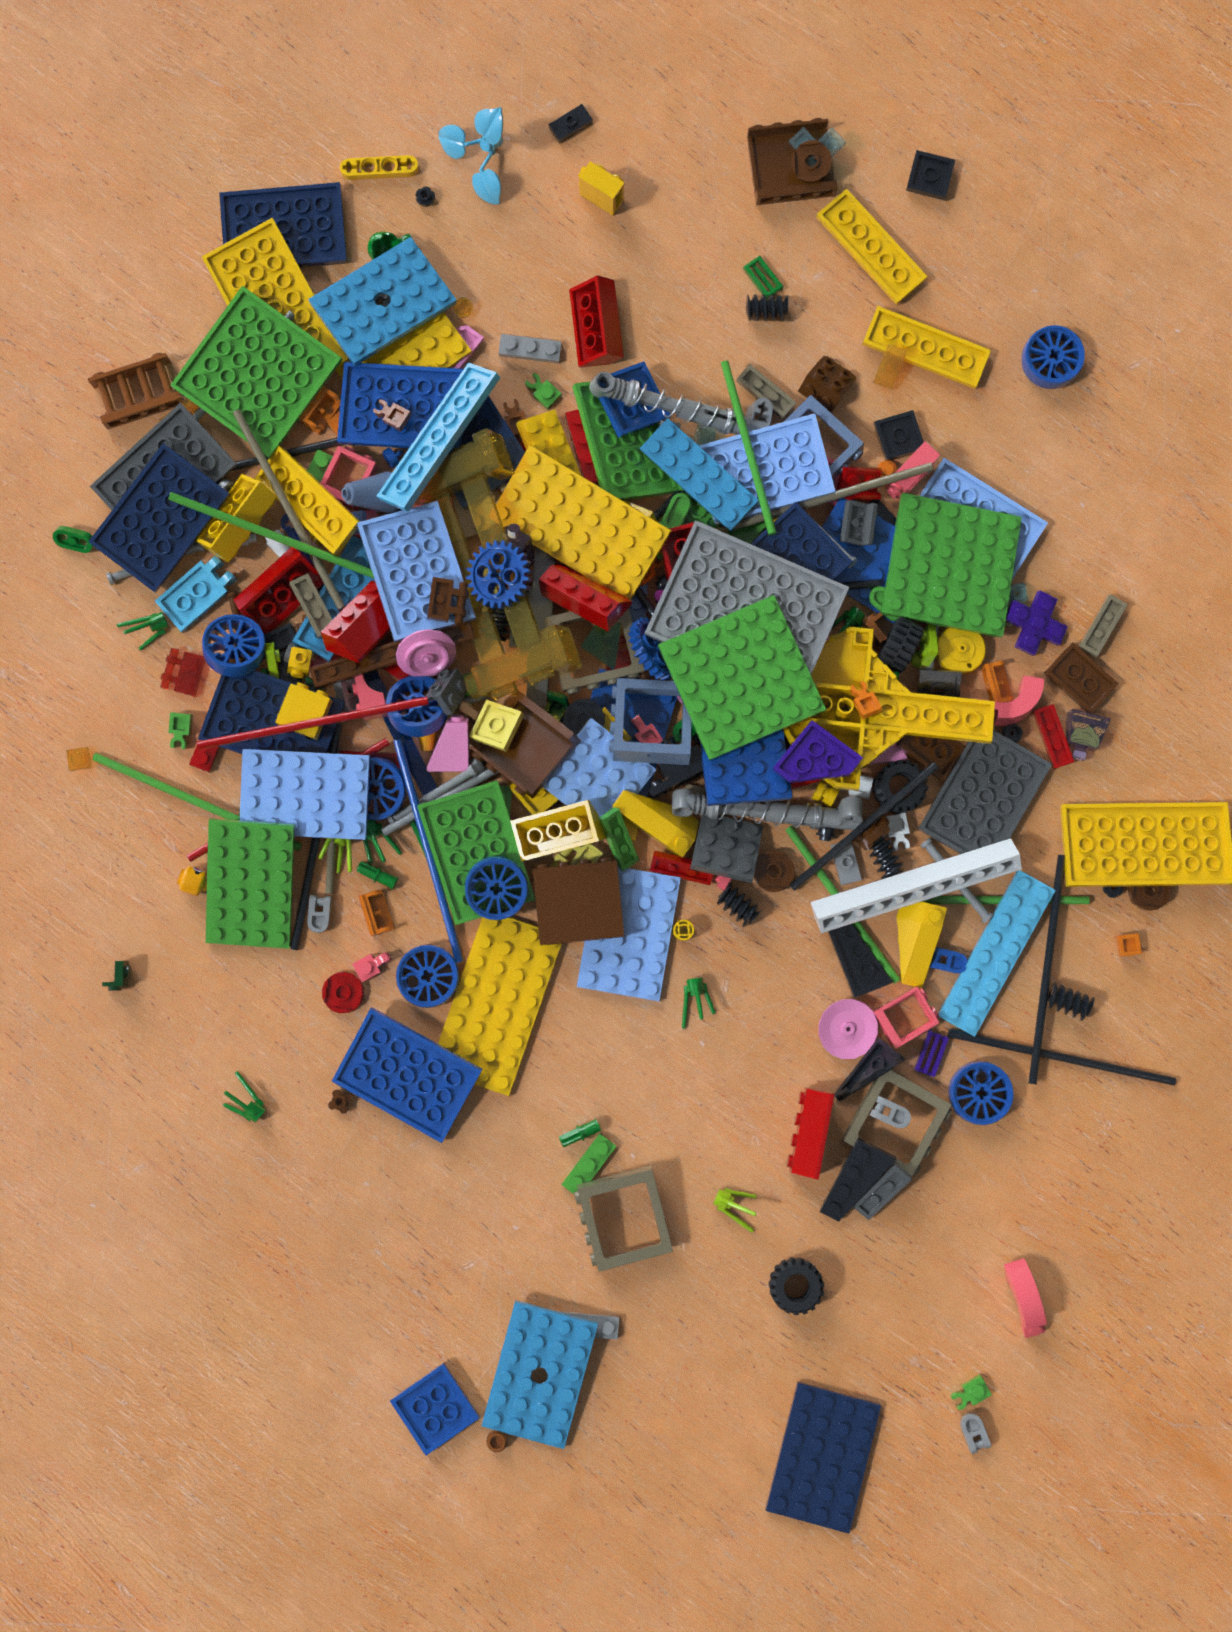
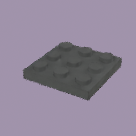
(727, 848)

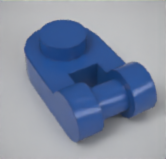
(954, 963)

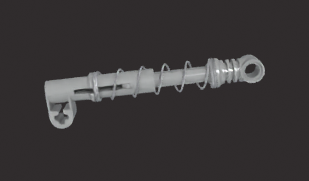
(685, 409)
(845, 817)

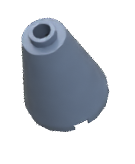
(364, 493)

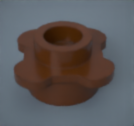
(334, 1104)

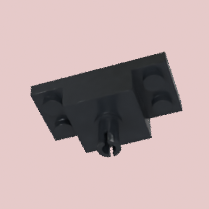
(676, 775)

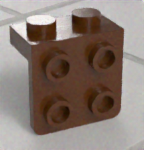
(827, 383)

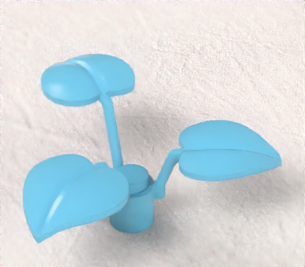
(490, 125)

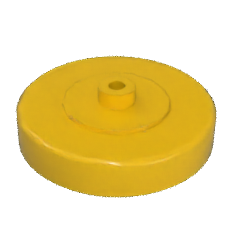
(960, 650)

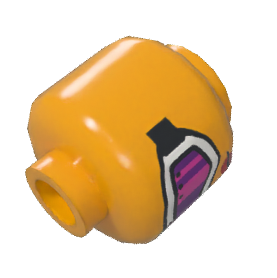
(192, 881)

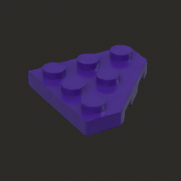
(816, 757)

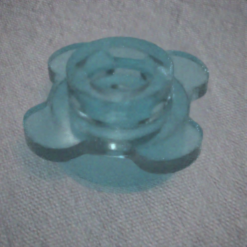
(1021, 589)

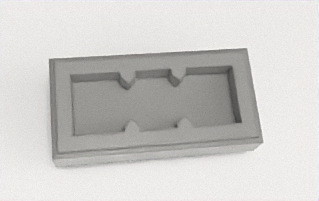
(847, 865)

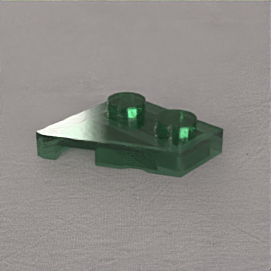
(603, 644)

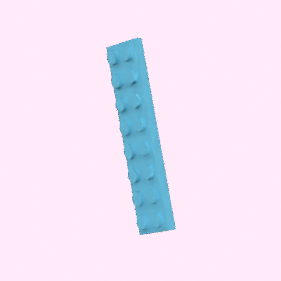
(438, 437)
(996, 952)

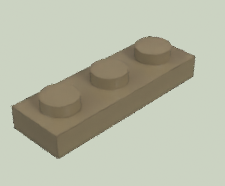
(762, 387)
(311, 603)
(1102, 625)

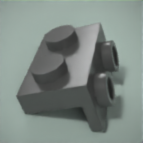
(858, 523)
(448, 690)

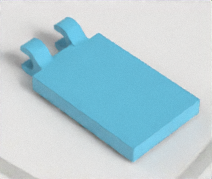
(195, 593)

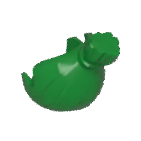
(382, 242)

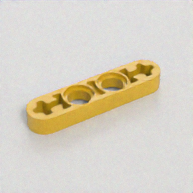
(379, 171)

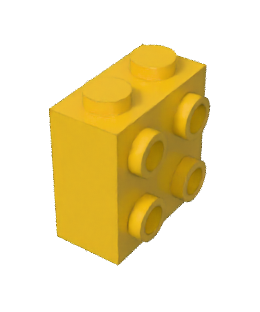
(601, 187)
(303, 705)

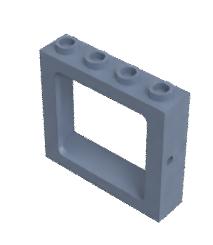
(855, 447)
(647, 752)

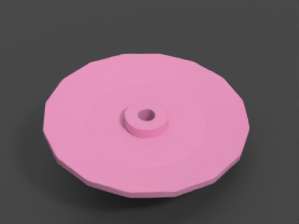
(425, 653)
(848, 1029)

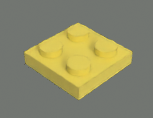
(496, 725)

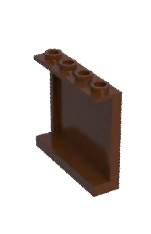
(772, 168)
(535, 751)
(578, 902)

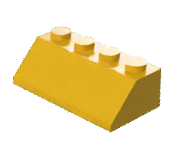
(248, 502)
(557, 830)

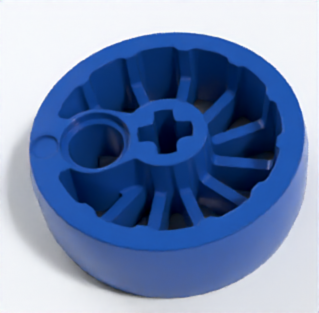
(1053, 379)
(220, 662)
(408, 723)
(384, 791)
(488, 892)
(402, 982)
(986, 1067)

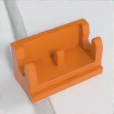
(320, 410)
(996, 682)
(376, 912)

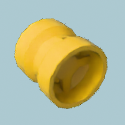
(825, 794)
(683, 930)

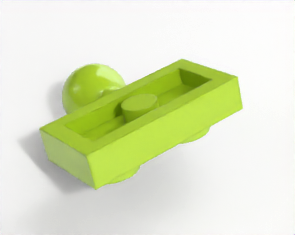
(928, 648)

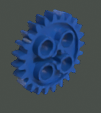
(485, 586)
(647, 650)

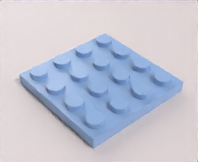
(593, 774)

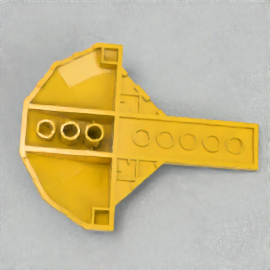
(848, 661)

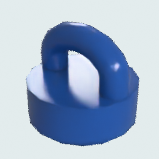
(392, 457)

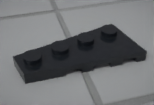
(857, 962)
(856, 1176)

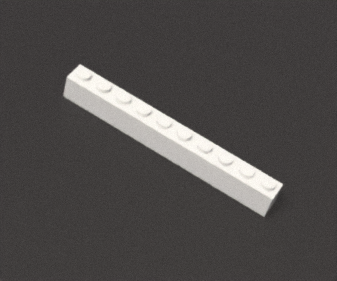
(916, 885)

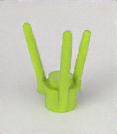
(341, 842)
(725, 1200)

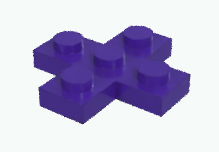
(1036, 623)

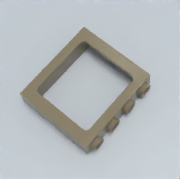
(572, 685)
(932, 1132)
(612, 1183)

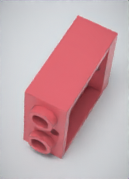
(350, 454)
(921, 456)
(930, 1013)

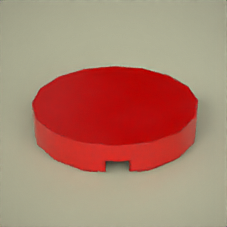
(343, 992)

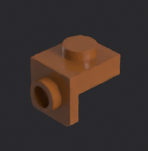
(878, 636)

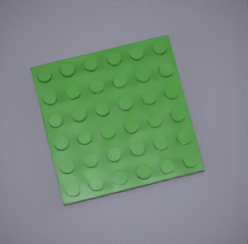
(256, 365)
(951, 565)
(741, 677)

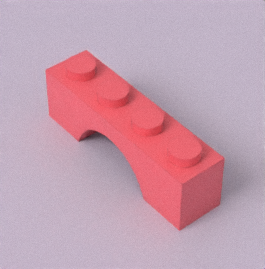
(368, 696)

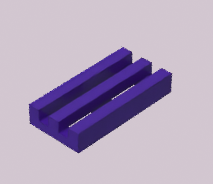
(939, 1055)

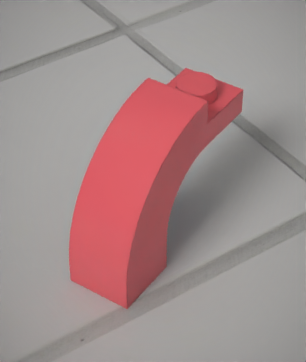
(1014, 711)
(1027, 1297)

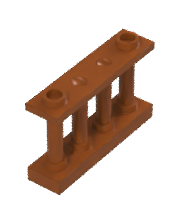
(133, 411)

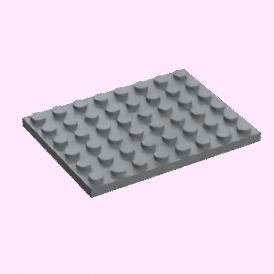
(726, 574)

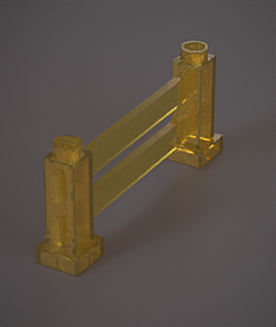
(535, 656)

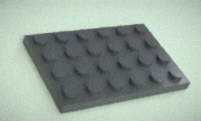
(182, 435)
(984, 795)

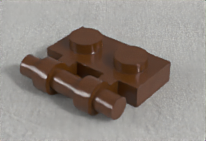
(440, 601)

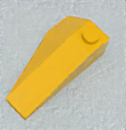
(658, 821)
(917, 938)

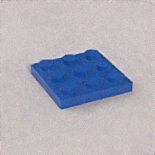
(632, 419)
(434, 1409)

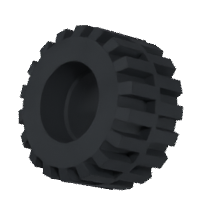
(900, 644)
(904, 769)
(813, 1293)

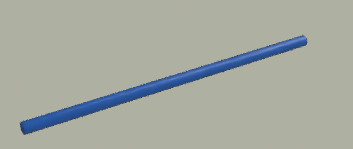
(428, 853)

